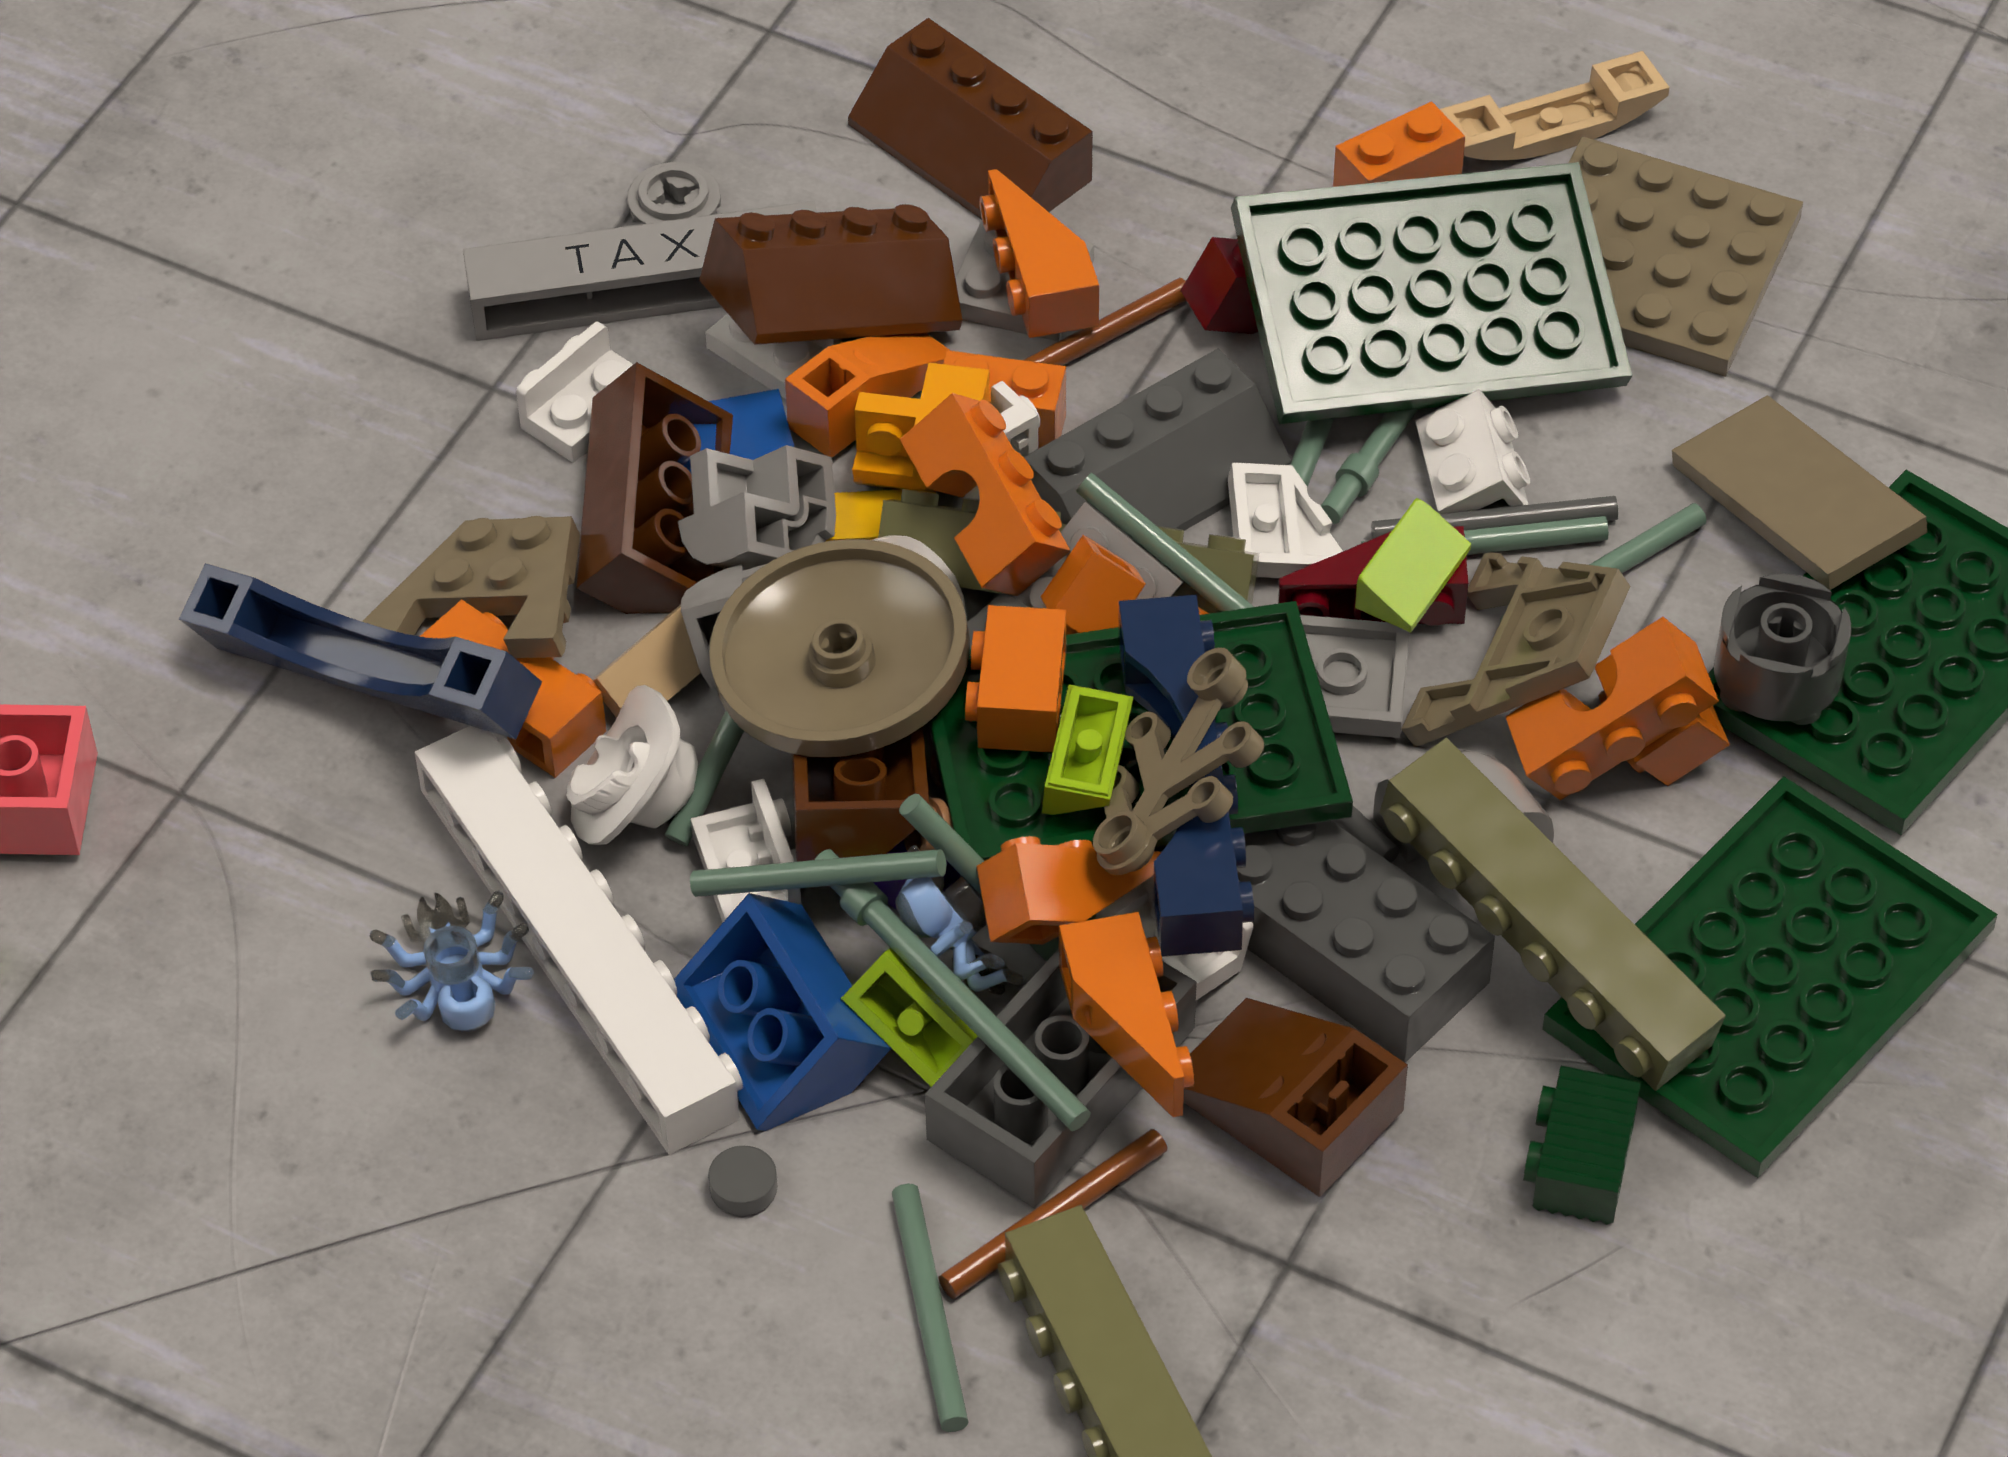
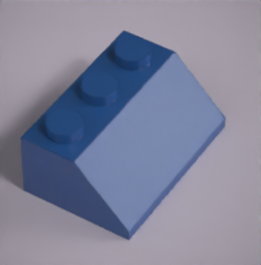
(779, 1011)

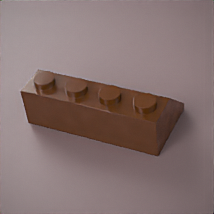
(961, 114)
(833, 274)
(641, 490)
(856, 799)

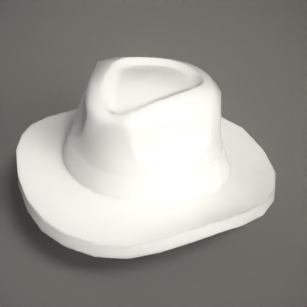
(635, 773)

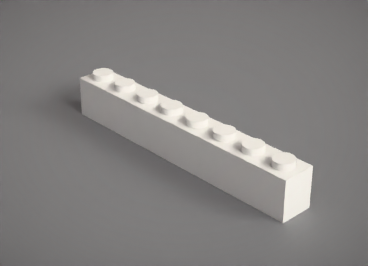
(580, 938)

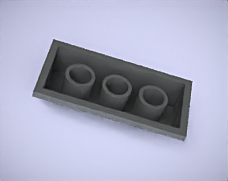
(1166, 446)

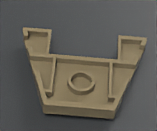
(500, 570)
(1542, 644)

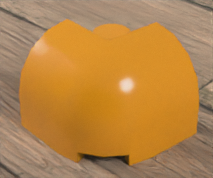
(886, 418)

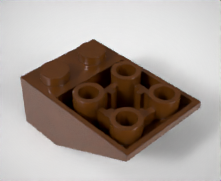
(1296, 1089)

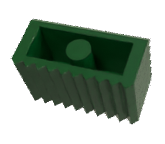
(1584, 1144)

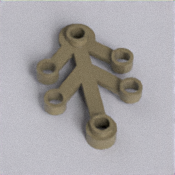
(1129, 835)

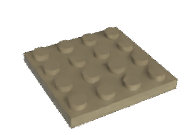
(1683, 251)

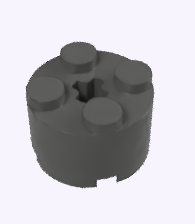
(1781, 649)

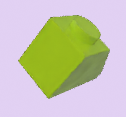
(909, 1016)

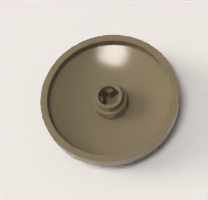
(840, 648)

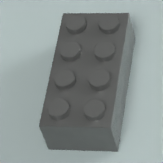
(1000, 1125)

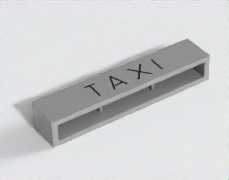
(594, 275)

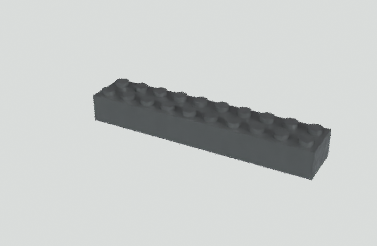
(1355, 928)

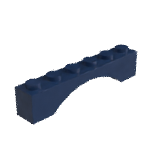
(428, 674)
(1196, 875)

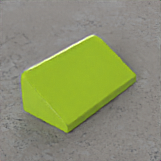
(1411, 567)
(1086, 750)

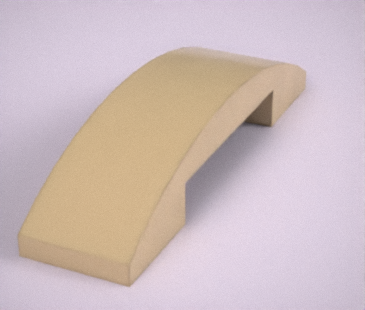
(1557, 121)

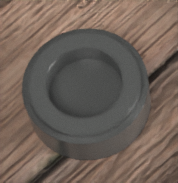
(742, 1180)

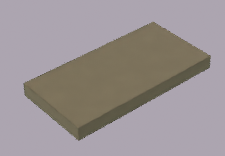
(1799, 492)

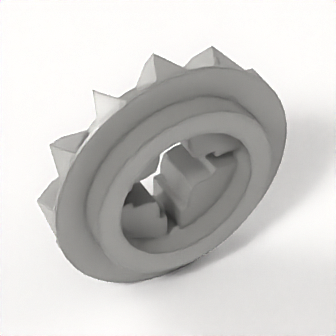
(682, 182)

